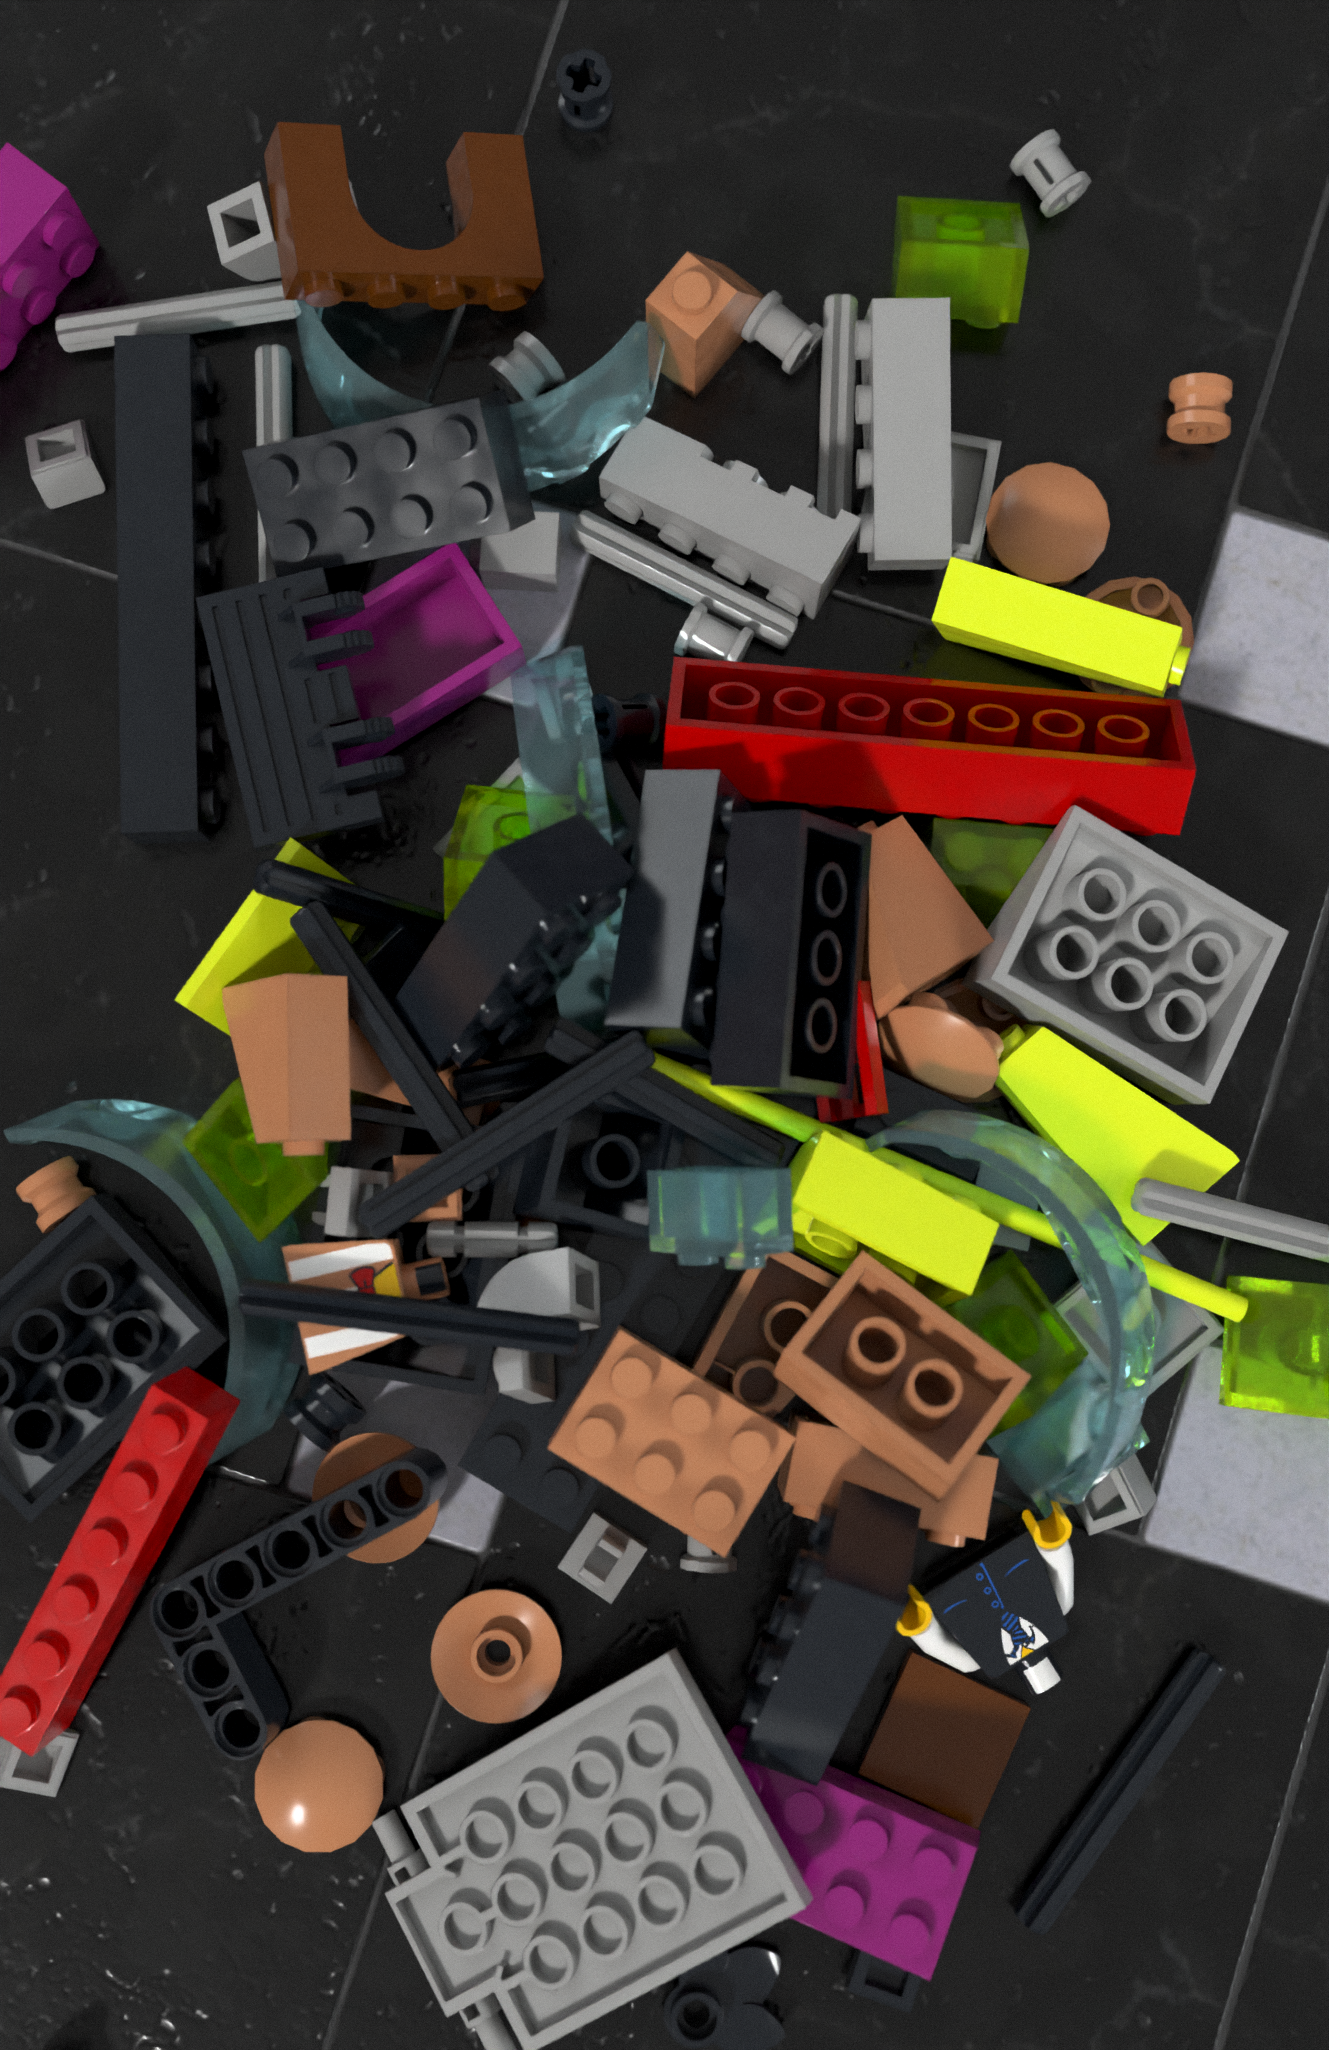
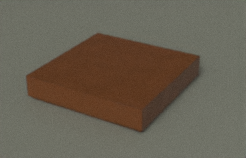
(943, 1738)

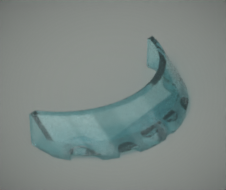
(554, 431)
(560, 780)
(151, 1144)
(1097, 1250)

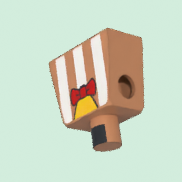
(361, 1267)

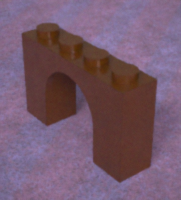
(337, 257)

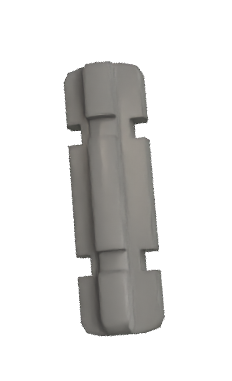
(490, 1239)

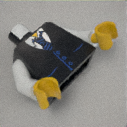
(1000, 1603)

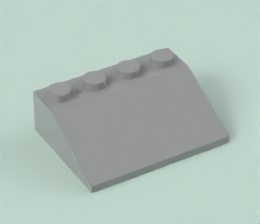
(1128, 959)

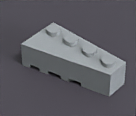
(905, 433)
(728, 516)

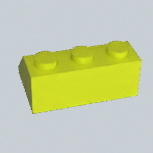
(257, 944)
(859, 1203)

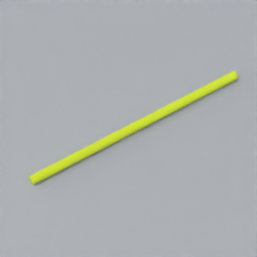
(992, 1205)

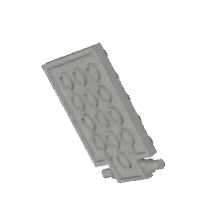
(587, 1862)

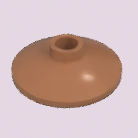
(356, 1457)
(489, 1688)

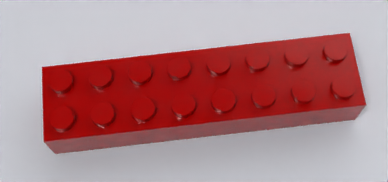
(931, 745)

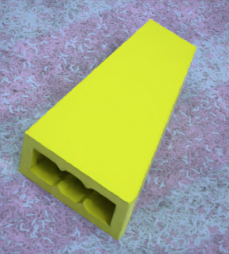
(1058, 629)
(1105, 1123)

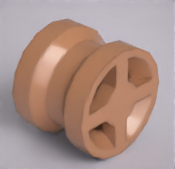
(1199, 408)
(54, 1192)

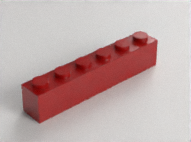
(111, 1556)

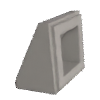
(64, 464)
(1117, 1498)
(39, 1773)

